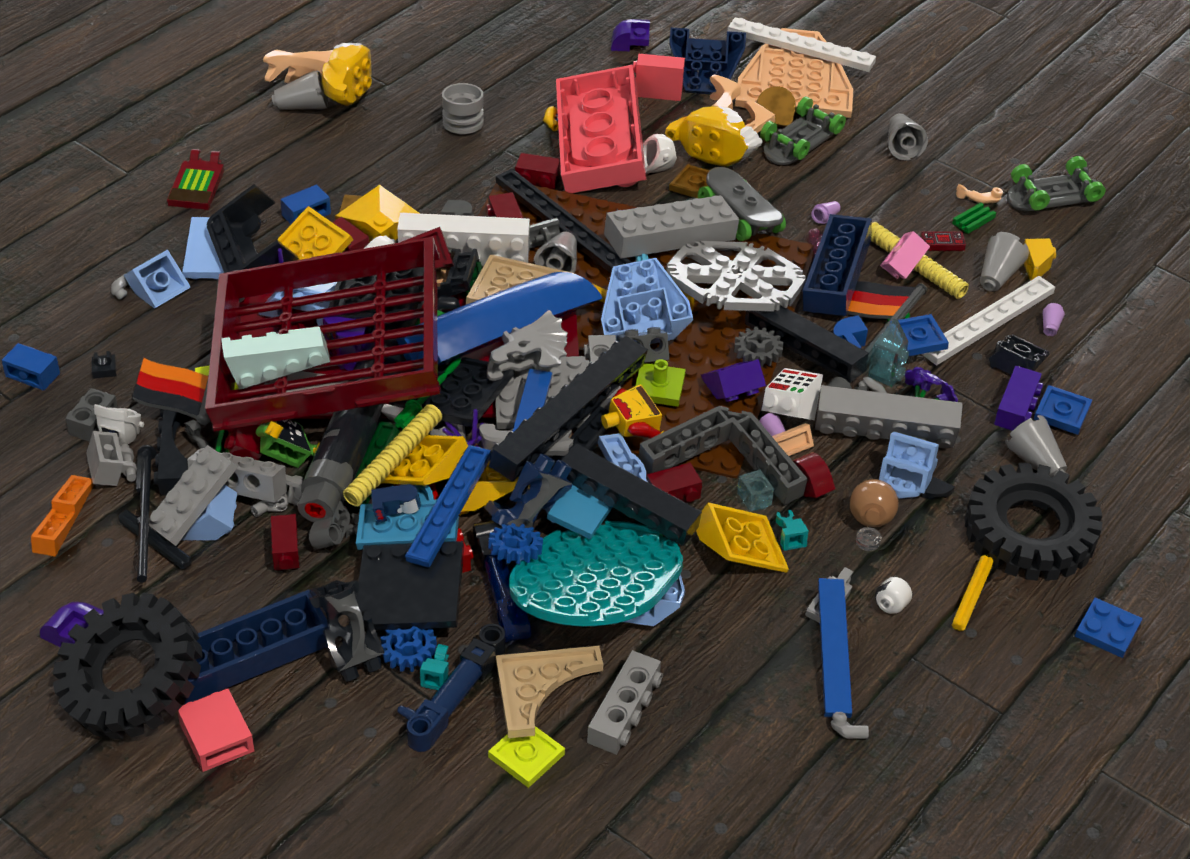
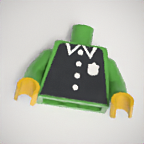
(285, 442)

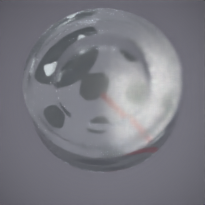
(868, 539)

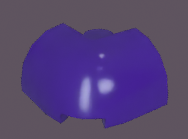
(630, 33)
(63, 620)

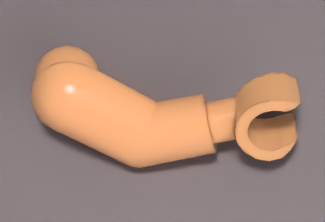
(985, 198)

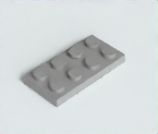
(191, 494)

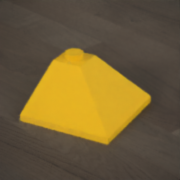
(376, 213)
(429, 461)
(489, 487)
(741, 537)

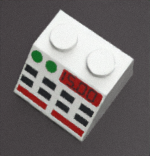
(793, 394)

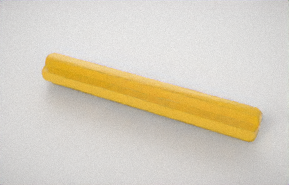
(972, 593)

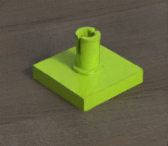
(662, 382)

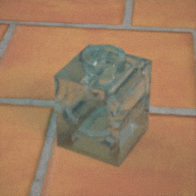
(755, 490)

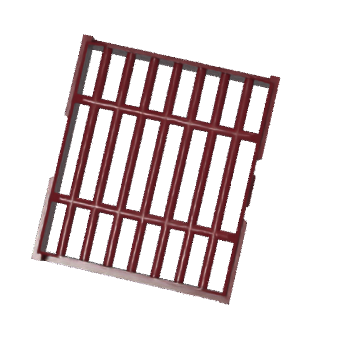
(316, 271)

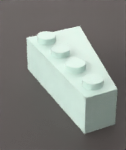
(274, 355)

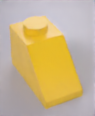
(1040, 257)

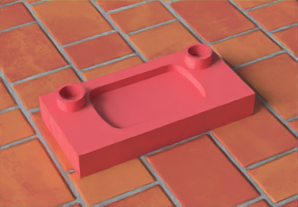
(600, 130)

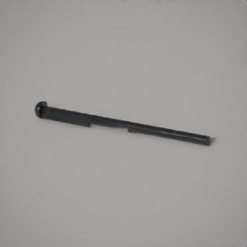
(143, 480)

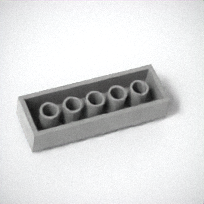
(670, 226)
(880, 414)

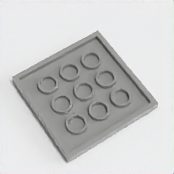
(510, 397)

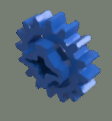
(515, 543)
(408, 647)

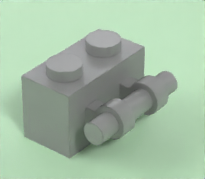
(109, 459)

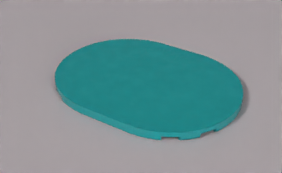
(598, 579)

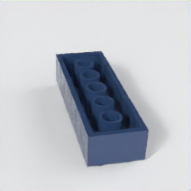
(837, 265)
(257, 643)

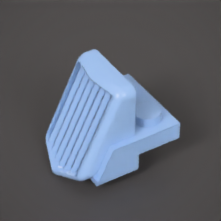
(909, 464)

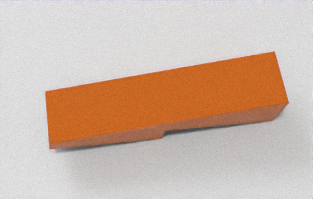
(65, 508)

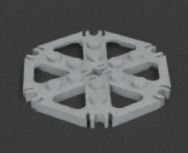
(740, 274)

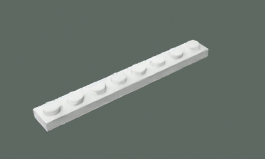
(803, 44)
(992, 317)

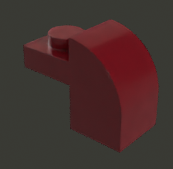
(817, 473)

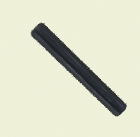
(157, 541)

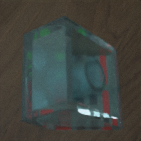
(889, 355)

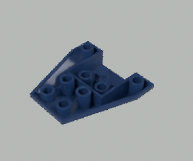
(706, 58)

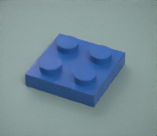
(923, 335)
(1063, 409)
(1108, 627)

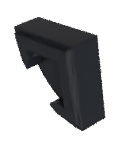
(938, 488)

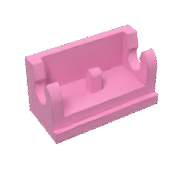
(905, 255)

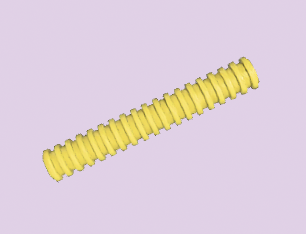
(926, 266)
(392, 455)

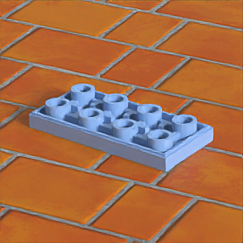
(200, 255)

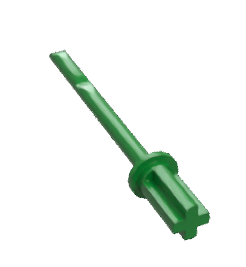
(414, 407)

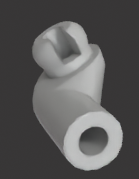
(118, 286)
(872, 384)
(264, 506)
(847, 730)

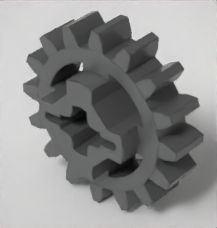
(758, 345)

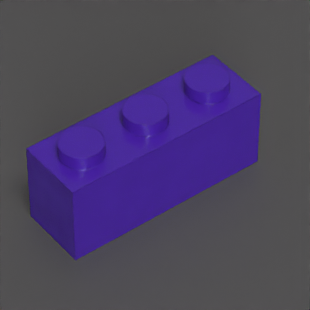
(1019, 398)

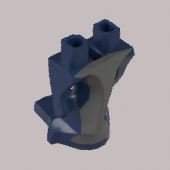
(543, 490)

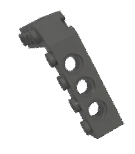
(717, 427)

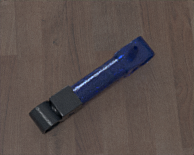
(509, 614)

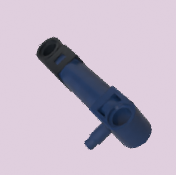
(475, 663)

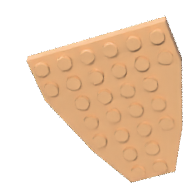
(800, 74)

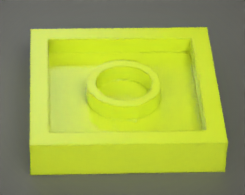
(527, 756)

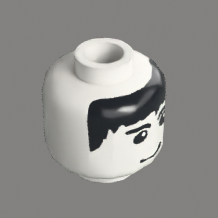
(893, 595)

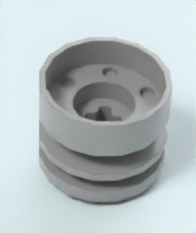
(462, 108)

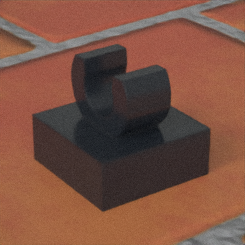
(104, 365)

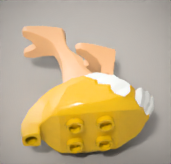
(343, 69)
(718, 132)

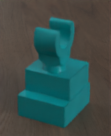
(794, 532)
(435, 671)

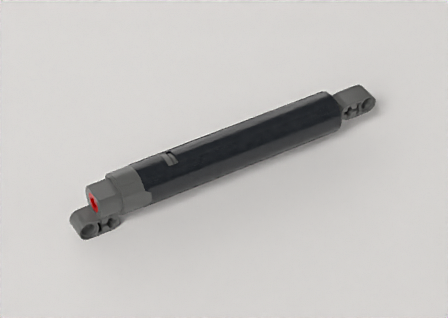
(341, 457)

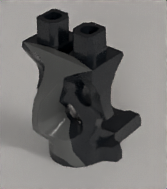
(340, 599)

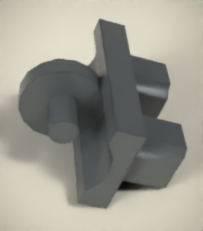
(543, 232)

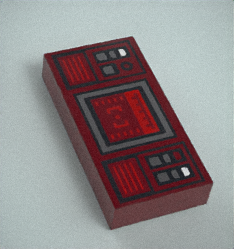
(944, 241)

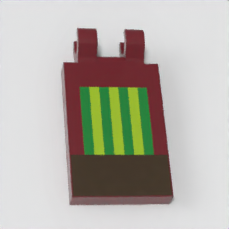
(196, 182)

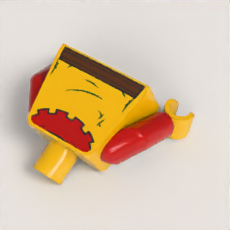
(633, 413)

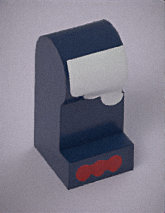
(395, 501)

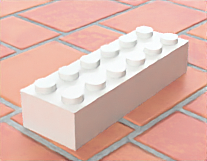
(487, 234)

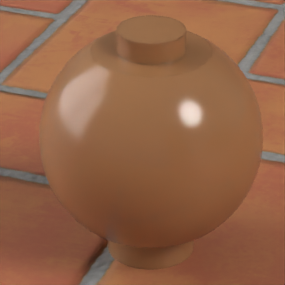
(874, 503)

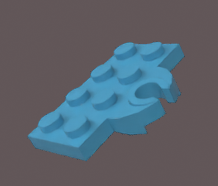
(399, 527)

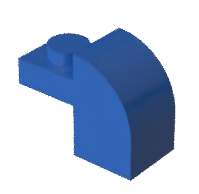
(852, 330)

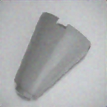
(301, 94)
(906, 137)
(558, 253)
(1002, 260)
(1036, 445)

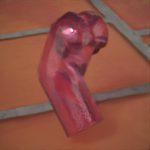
(815, 238)

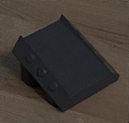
(1017, 352)

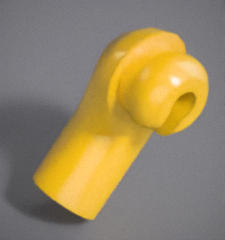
(549, 118)

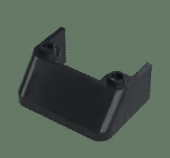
(232, 232)

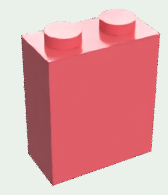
(659, 76)
(215, 729)

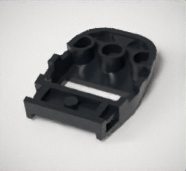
(459, 274)

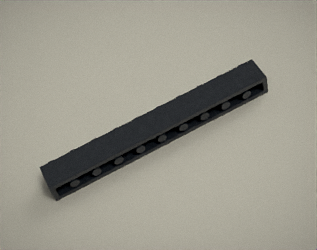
(567, 408)

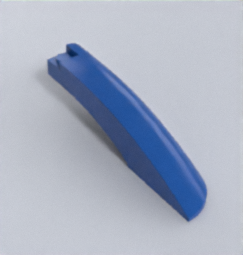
(486, 319)

